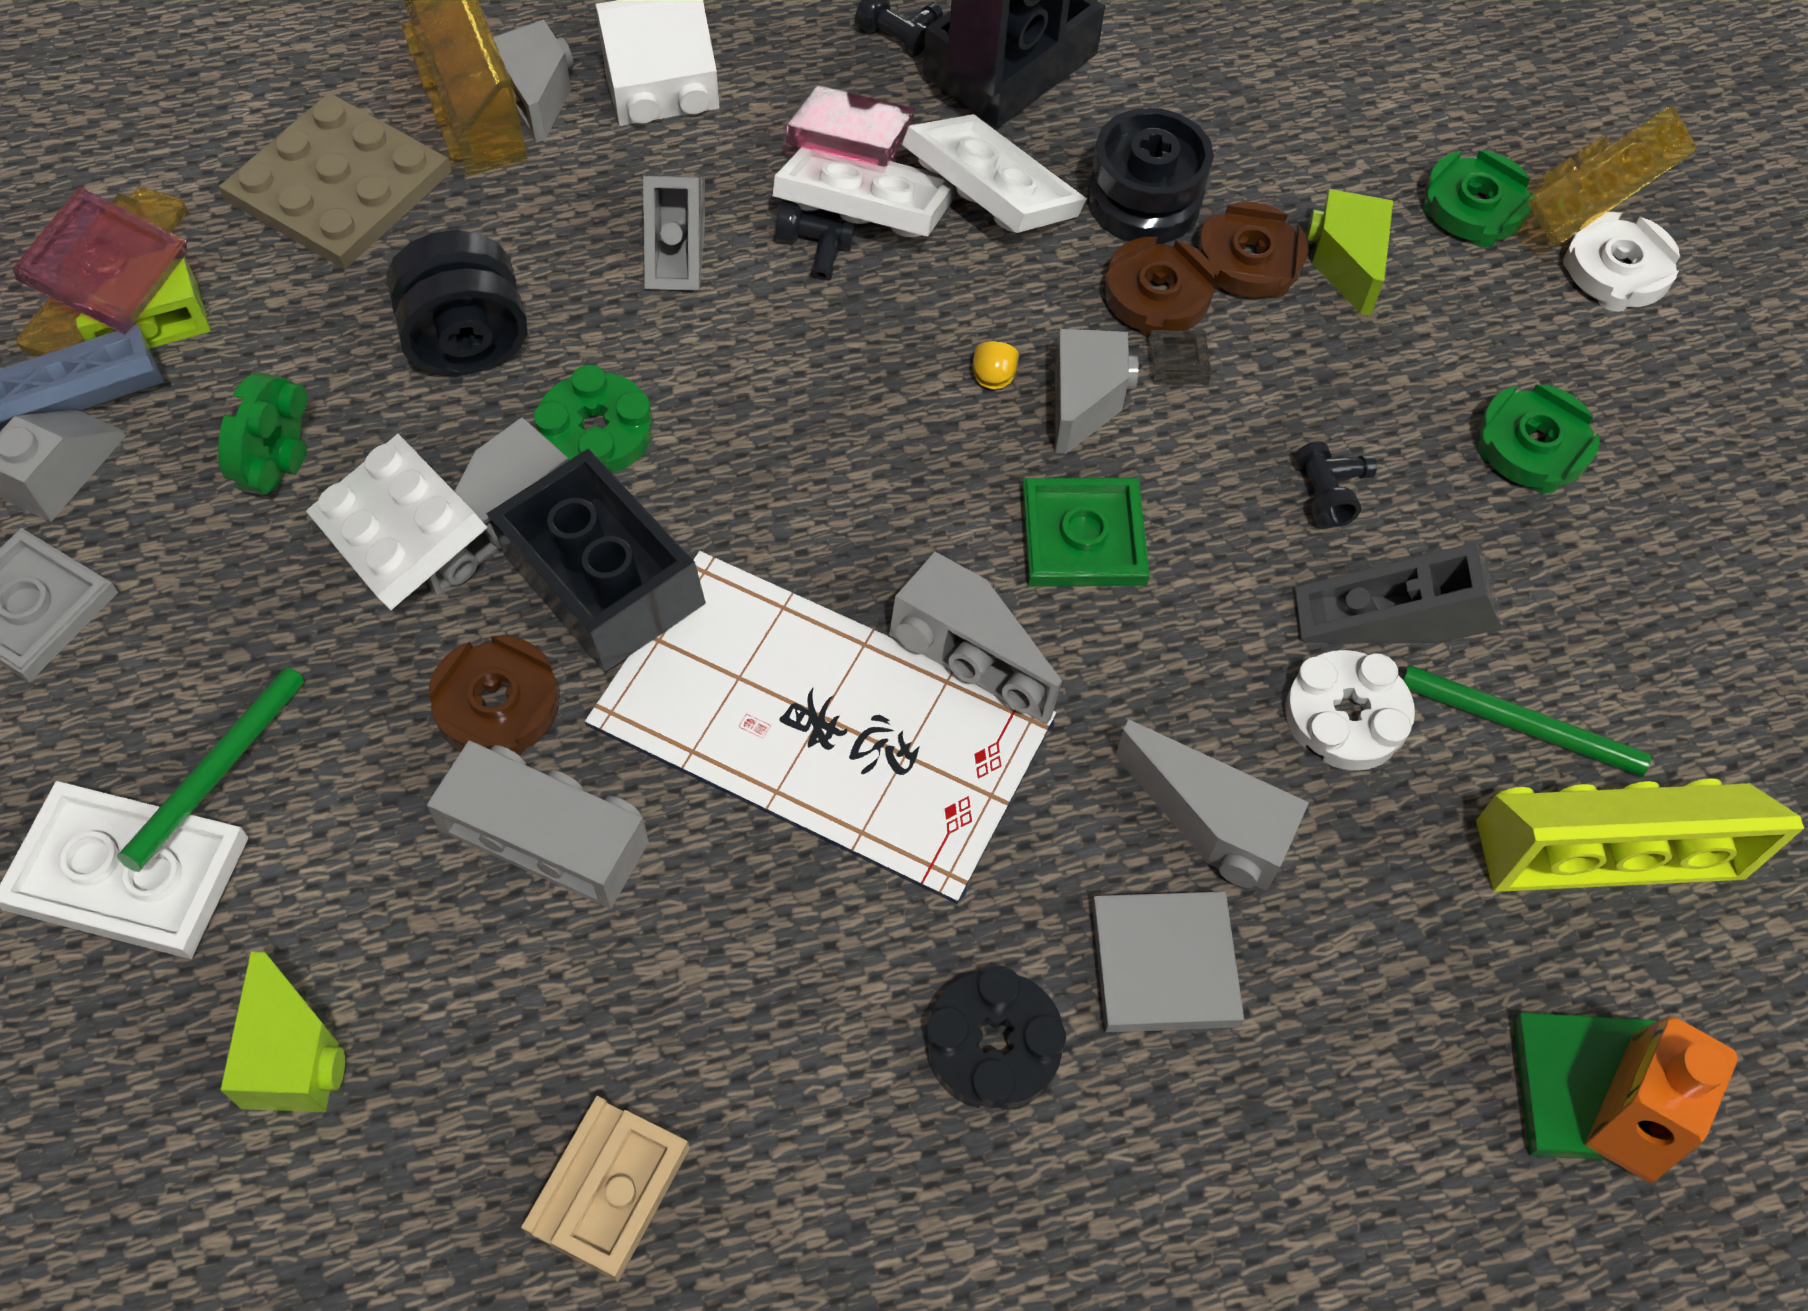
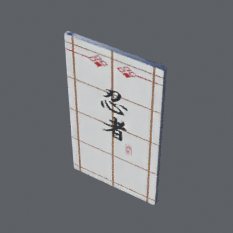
(825, 728)

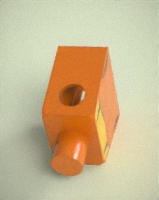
(1667, 1078)

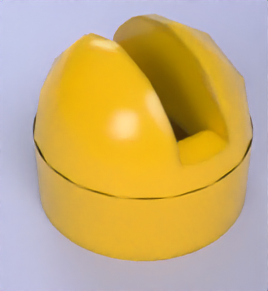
(995, 364)

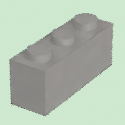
(540, 822)

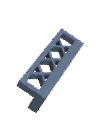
(79, 375)

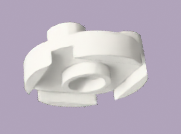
(1614, 282)
(1369, 682)

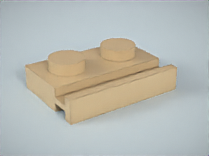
(606, 1188)

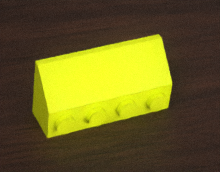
(1631, 835)

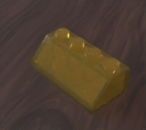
(468, 83)

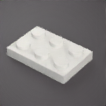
(993, 173)
(862, 192)
(395, 520)
(74, 879)

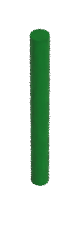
(1527, 721)
(210, 770)

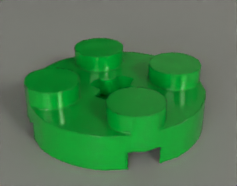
(1481, 221)
(603, 394)
(264, 433)
(1532, 463)

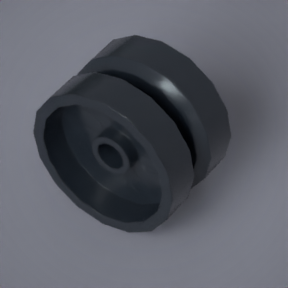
(1149, 175)
(456, 303)

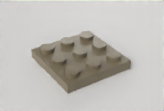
(336, 180)

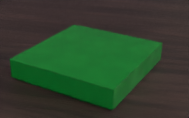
(1084, 532)
(1566, 1075)

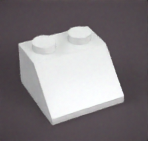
(657, 58)

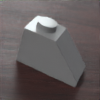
(538, 74)
(673, 231)
(1090, 382)
(51, 458)

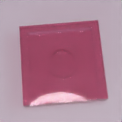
(850, 126)
(101, 260)

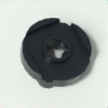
(991, 1077)

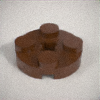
(1249, 274)
(1148, 308)
(506, 662)

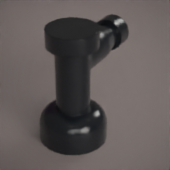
(876, 15)
(830, 233)
(1334, 504)

